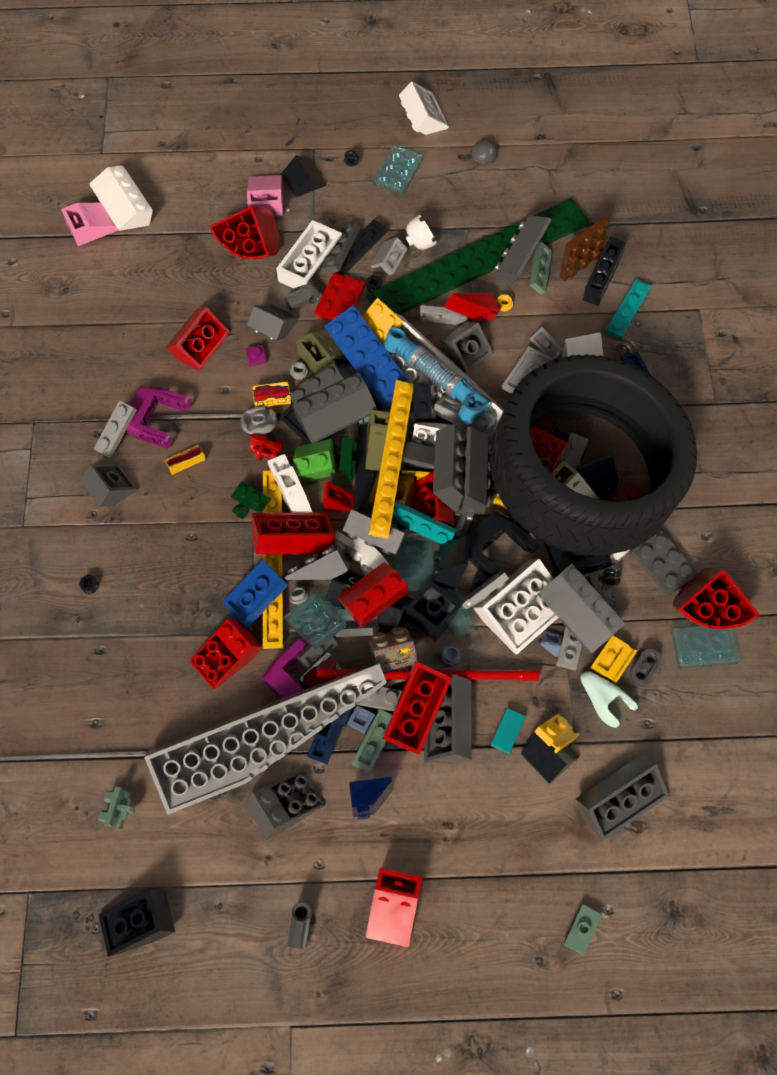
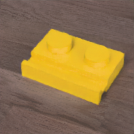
(613, 659)
(556, 733)

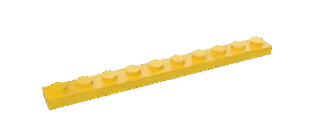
(391, 460)
(274, 612)

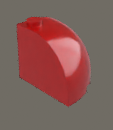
(249, 233)
(714, 601)

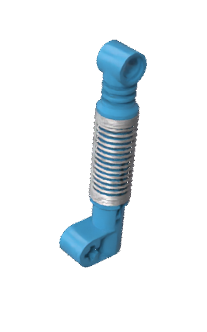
(473, 402)

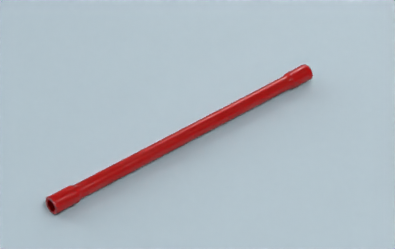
(328, 674)

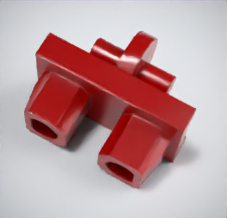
(265, 447)

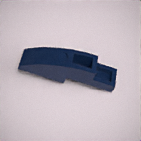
(326, 738)

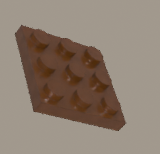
(584, 249)

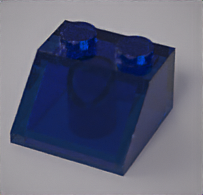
(369, 796)

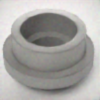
(298, 366)
(298, 595)

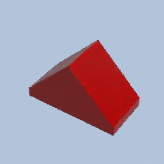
(337, 498)

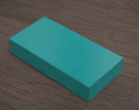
(508, 731)

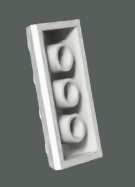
(122, 198)
(307, 254)

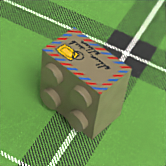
(393, 649)

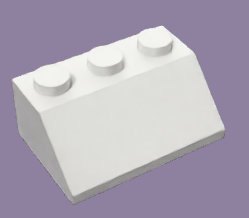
(422, 109)

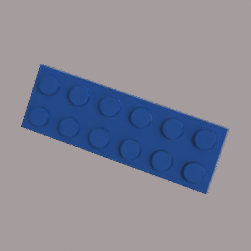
(366, 355)

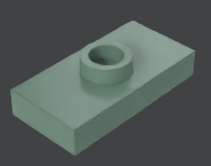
(582, 930)

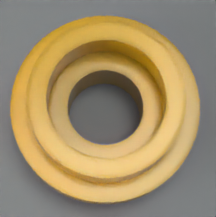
(505, 302)

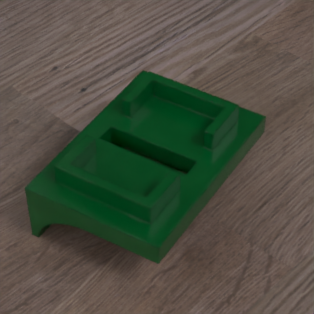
(348, 454)

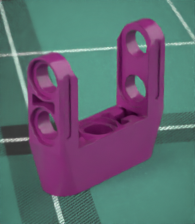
(145, 403)
(277, 678)

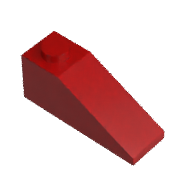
(474, 305)

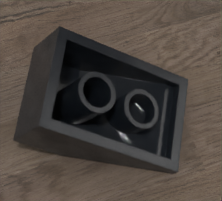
(136, 922)

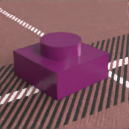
(255, 355)

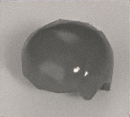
(484, 152)

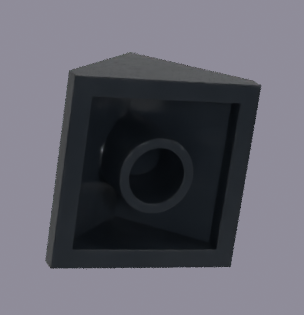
(302, 176)
(546, 761)

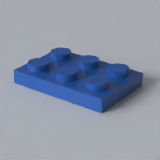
(255, 593)

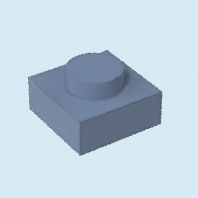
(361, 719)

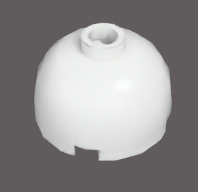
(419, 234)

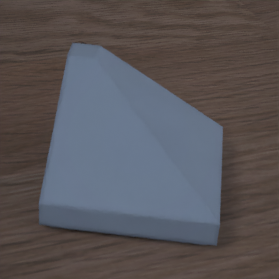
(552, 642)

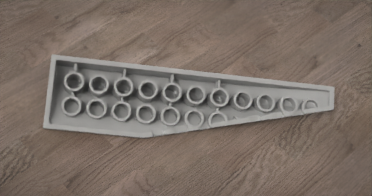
(249, 743)

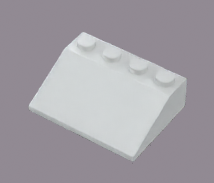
(516, 609)

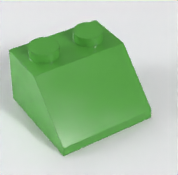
(315, 461)

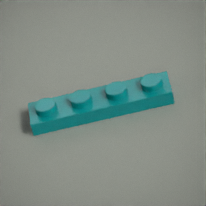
(628, 309)
(422, 524)

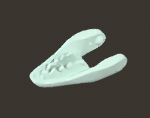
(602, 693)

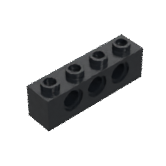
(604, 271)

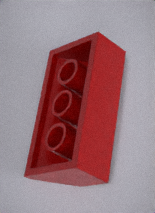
(291, 533)
(417, 708)

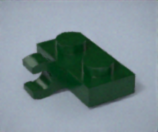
(249, 499)

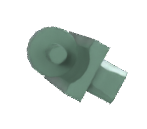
(118, 808)

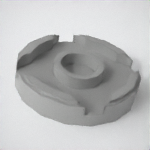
(258, 420)

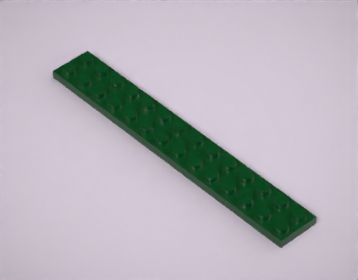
(471, 261)

